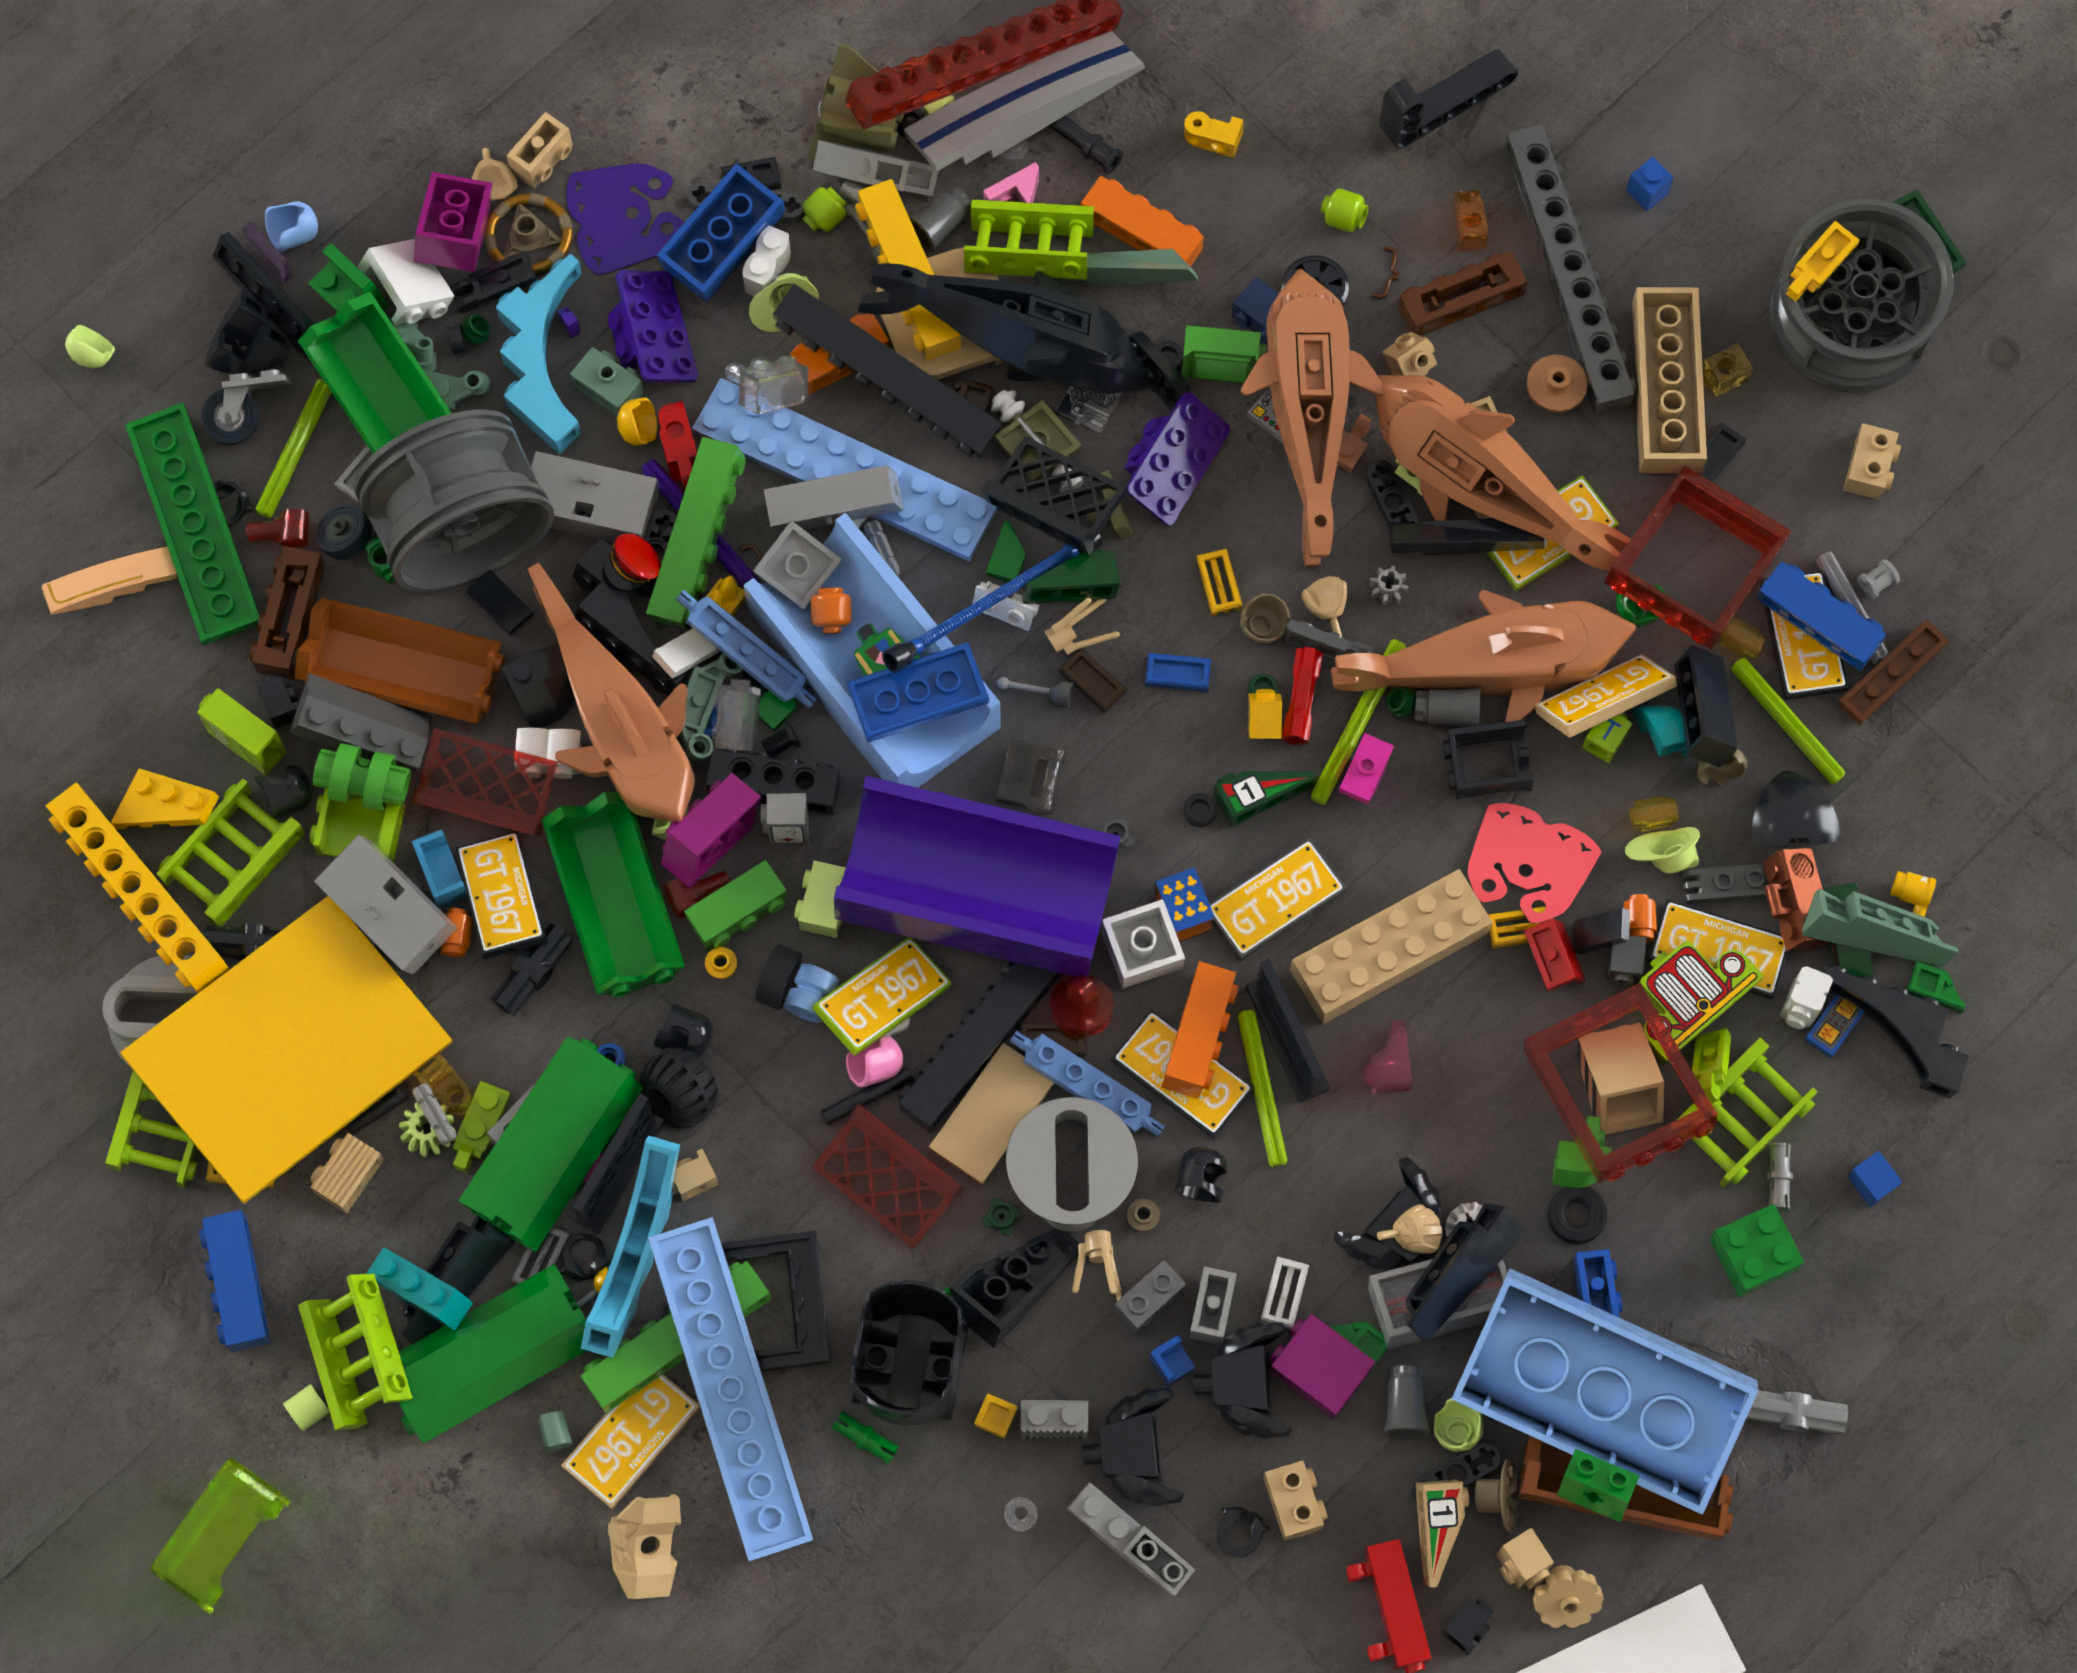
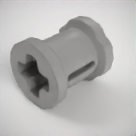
(1878, 579)

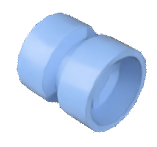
(812, 985)

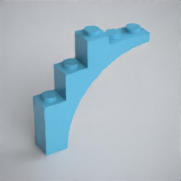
(525, 355)
(633, 1255)

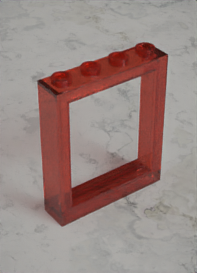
(1726, 512)
(1644, 1149)

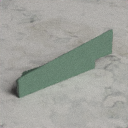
(1876, 928)

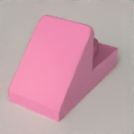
(1018, 187)

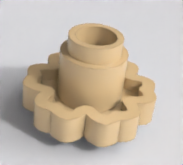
(1567, 1597)

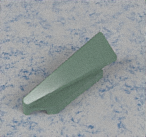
(1135, 268)

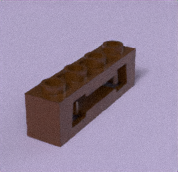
(1420, 304)
(305, 572)

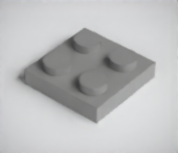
(797, 564)

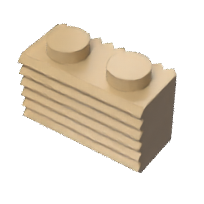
(346, 1172)

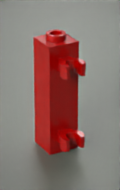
(1397, 1607)

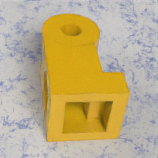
(1213, 133)

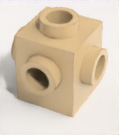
(1410, 355)

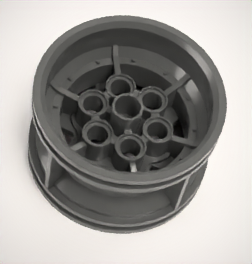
(1846, 359)
(453, 500)

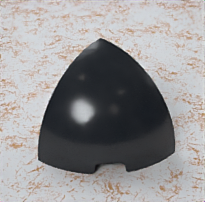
(247, 339)
(1793, 812)

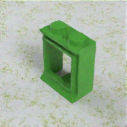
(1220, 353)

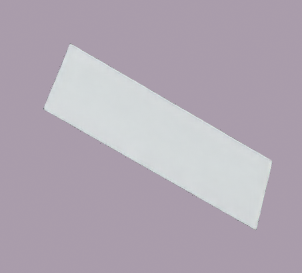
(1667, 1638)

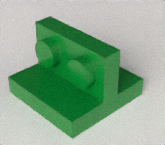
(343, 281)

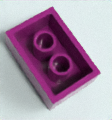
(452, 222)
(710, 829)

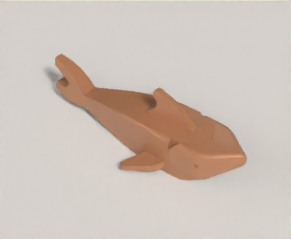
(1309, 385)
(1477, 463)
(1504, 653)
(628, 732)

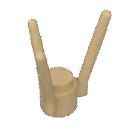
(1062, 634)
(1099, 1250)

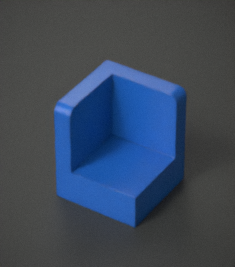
(1874, 1178)
(1171, 1361)

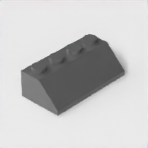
(339, 715)

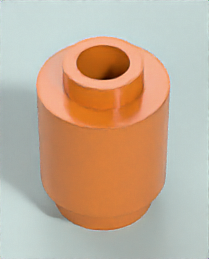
(1642, 916)
(460, 940)

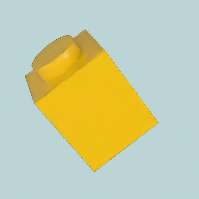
(1264, 714)

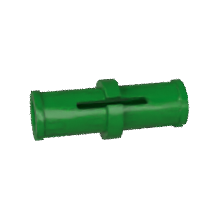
(865, 1437)

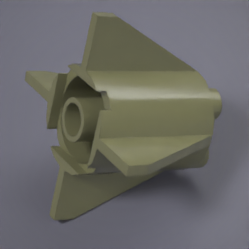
(837, 121)

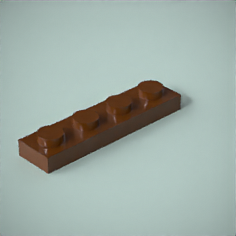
(1893, 672)

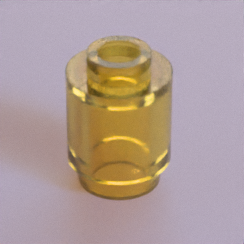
(1742, 639)
(1653, 813)

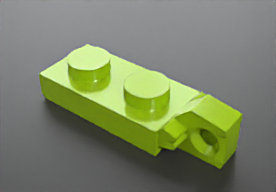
(1712, 1061)
(483, 1113)

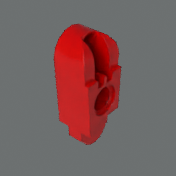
(677, 441)

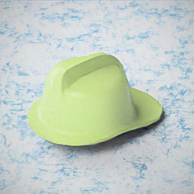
(768, 299)
(1667, 850)

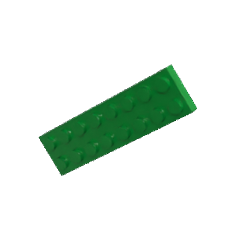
(193, 523)

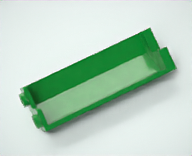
(372, 372)
(613, 895)
(551, 1142)
(490, 1353)

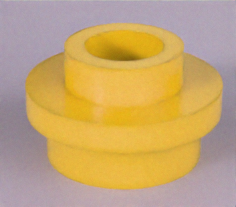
(724, 971)

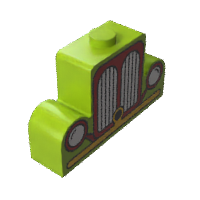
(1694, 993)

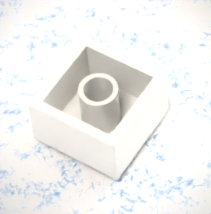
(1142, 944)

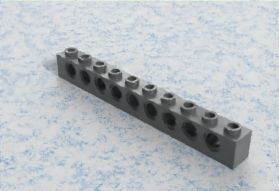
(1535, 144)

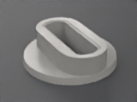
(146, 981)
(1110, 1161)

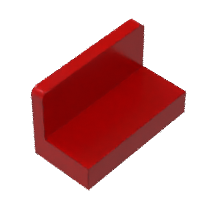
(1554, 954)

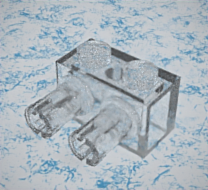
(770, 384)

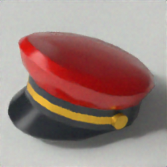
(631, 562)

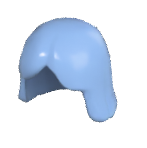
(290, 225)

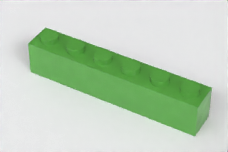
(696, 530)
(658, 1348)

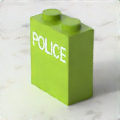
(241, 731)

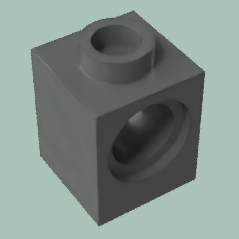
(1626, 961)

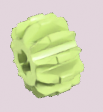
(415, 1132)

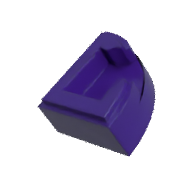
(569, 321)

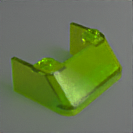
(216, 1532)

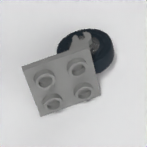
(231, 413)

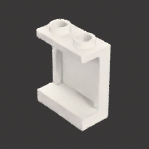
(413, 286)

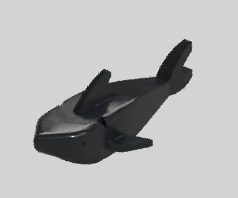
(1029, 326)

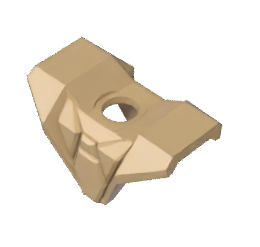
(638, 1572)

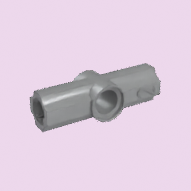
(1799, 1412)

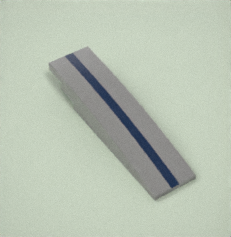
(1022, 102)

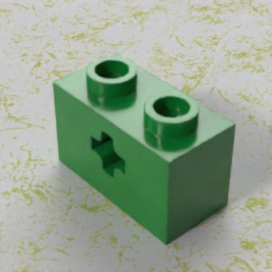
(1598, 1485)

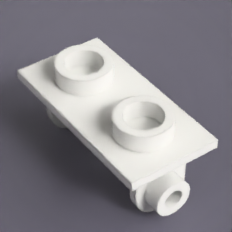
(1008, 610)

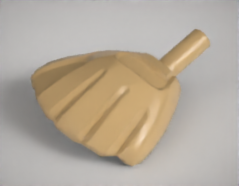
(497, 173)
(1326, 599)
(1416, 1230)

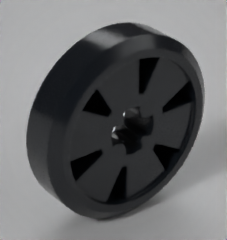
(1324, 271)

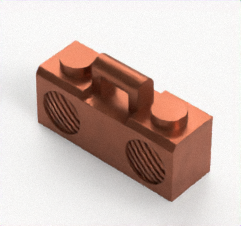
(1789, 892)

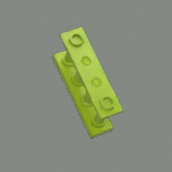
(1029, 219)
(241, 882)
(1755, 1061)
(132, 1121)
(332, 1359)

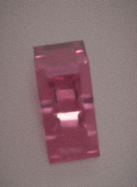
(1391, 1067)

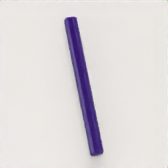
(674, 496)

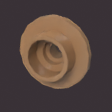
(1553, 395)

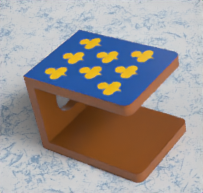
(1185, 904)

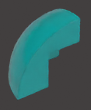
(1664, 727)

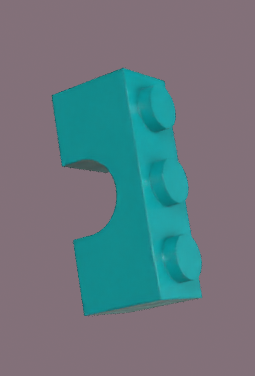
(420, 1288)

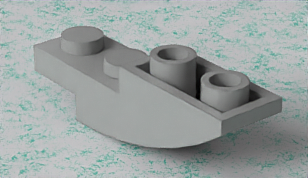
(874, 167)
(1130, 1539)

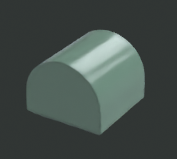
(554, 1431)

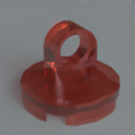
(1082, 1005)

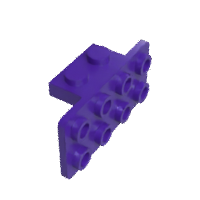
(651, 328)
(1174, 457)

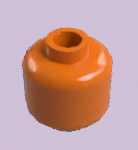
(831, 610)

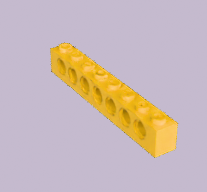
(76, 806)

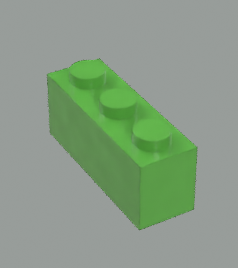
(737, 906)

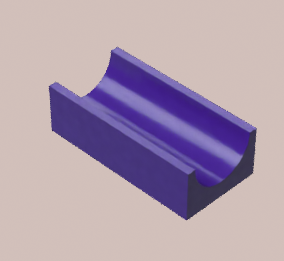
(977, 877)

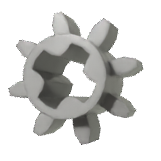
(1392, 577)

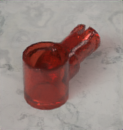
(289, 529)
(683, 897)

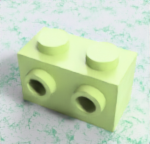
(816, 911)

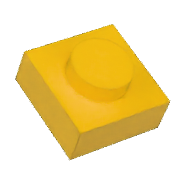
(996, 1416)

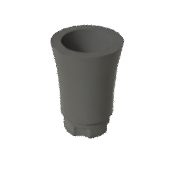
(940, 218)
(1449, 707)
(1406, 1404)

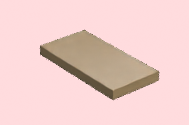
(986, 1117)

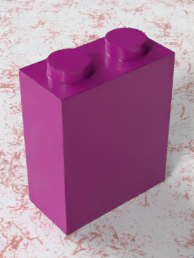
(1321, 1365)

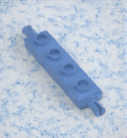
(745, 649)
(1086, 1081)

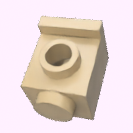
(693, 1176)

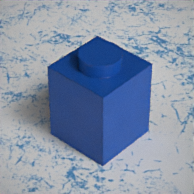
(1649, 184)

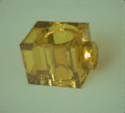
(1731, 359)

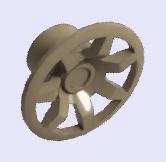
(1494, 1495)

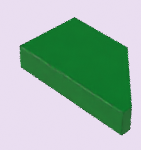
(1364, 1337)

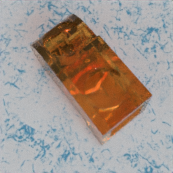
(1470, 220)

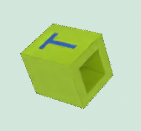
(1607, 737)

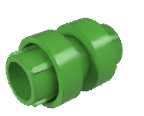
(349, 774)

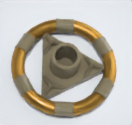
(528, 231)

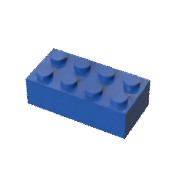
(720, 233)

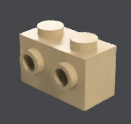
(540, 150)
(1871, 462)
(1294, 1500)
(1524, 1561)

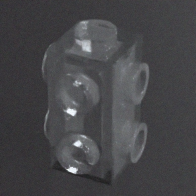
(737, 716)

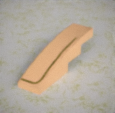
(109, 579)

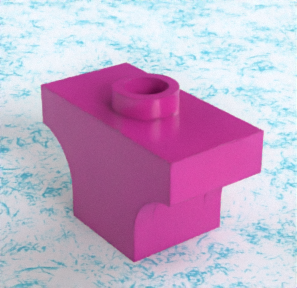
(1366, 769)

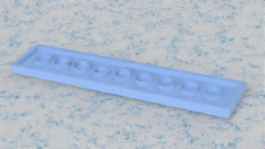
(813, 451)
(730, 1389)

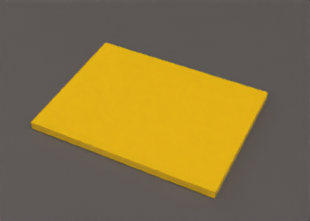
(286, 1048)

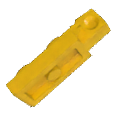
(1821, 260)

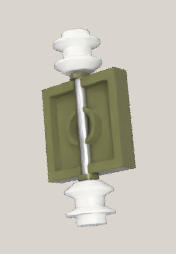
(1039, 425)

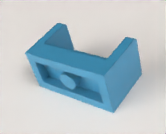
(440, 869)

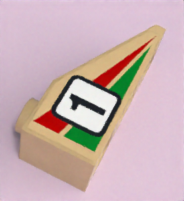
(1439, 1519)

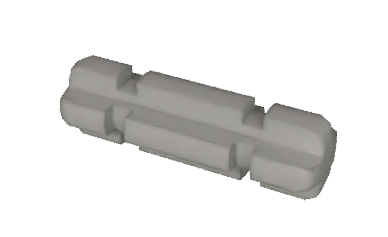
(879, 541)
(434, 1113)

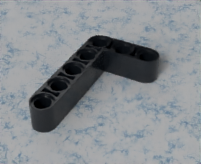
(1411, 116)

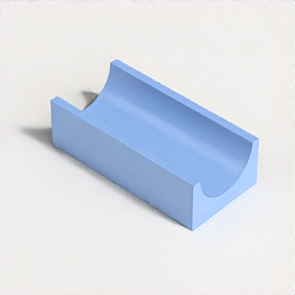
(830, 661)
(1606, 1390)

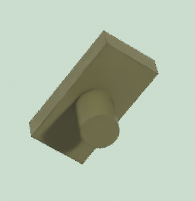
(1119, 517)

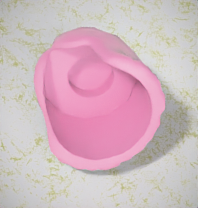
(875, 1063)

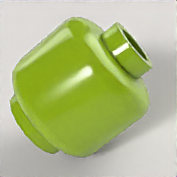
(824, 209)
(1344, 210)

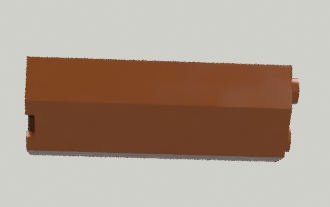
(401, 660)
(1546, 1465)

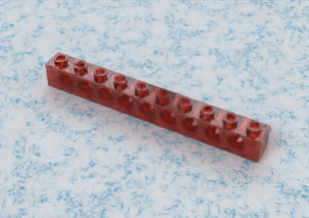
(979, 58)

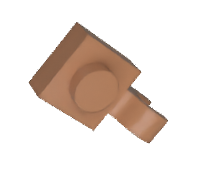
(1352, 446)

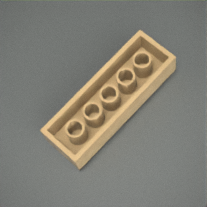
(1669, 380)
(1390, 946)

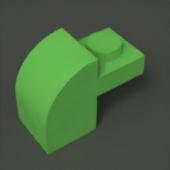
(1570, 1165)

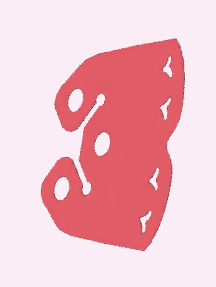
(1534, 844)

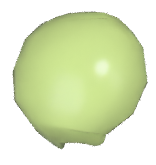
(88, 347)
(1458, 1426)

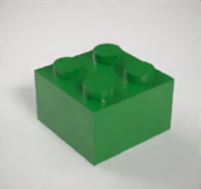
(1756, 1250)

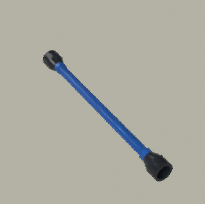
(903, 653)

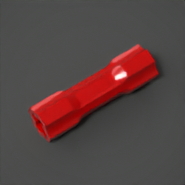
(1298, 717)

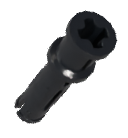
(1092, 146)

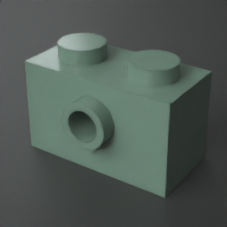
(606, 381)

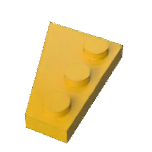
(163, 800)

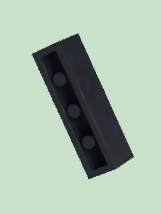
(1705, 706)

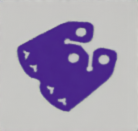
(605, 220)

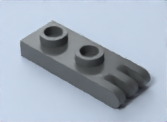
(1725, 883)

